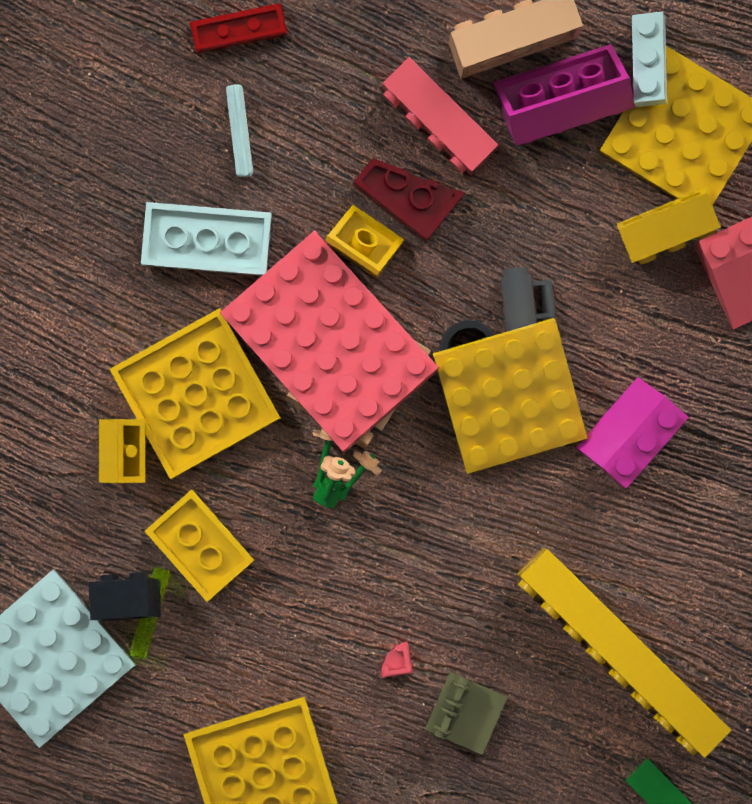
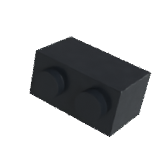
(124, 598)

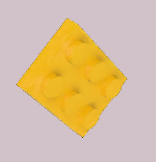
(199, 545)

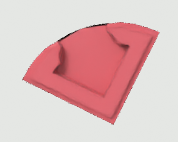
(397, 661)

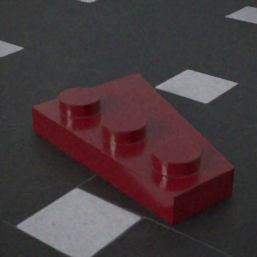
(409, 199)

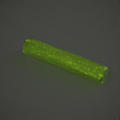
(147, 625)

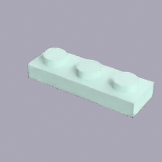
(649, 59)

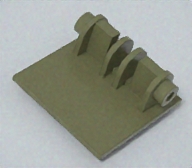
(466, 713)

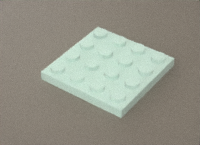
(54, 658)

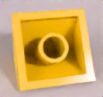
(364, 241)

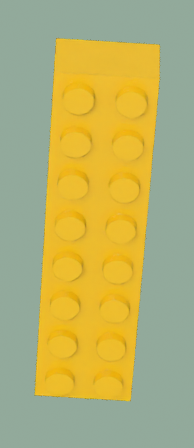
(624, 652)

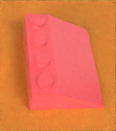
(729, 268)

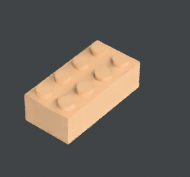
(513, 34)

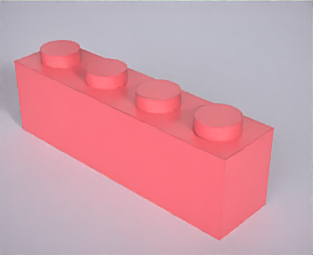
(439, 116)

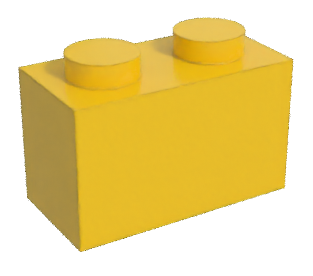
(121, 450)

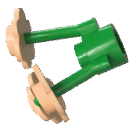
(330, 488)

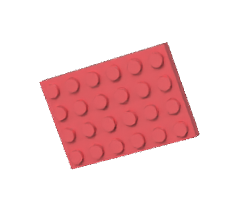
(329, 341)

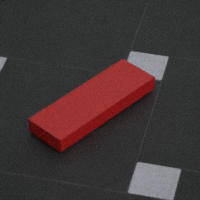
(238, 28)

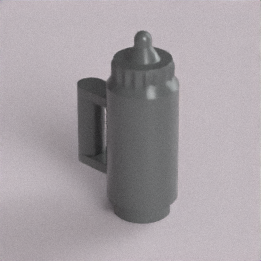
(519, 298)

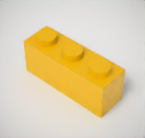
(669, 226)

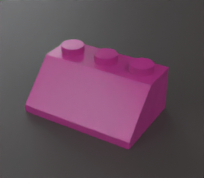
(632, 432)

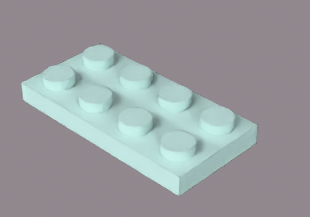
(206, 239)

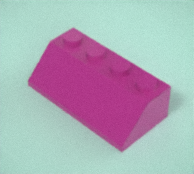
(564, 94)

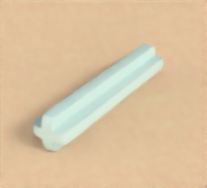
(239, 130)

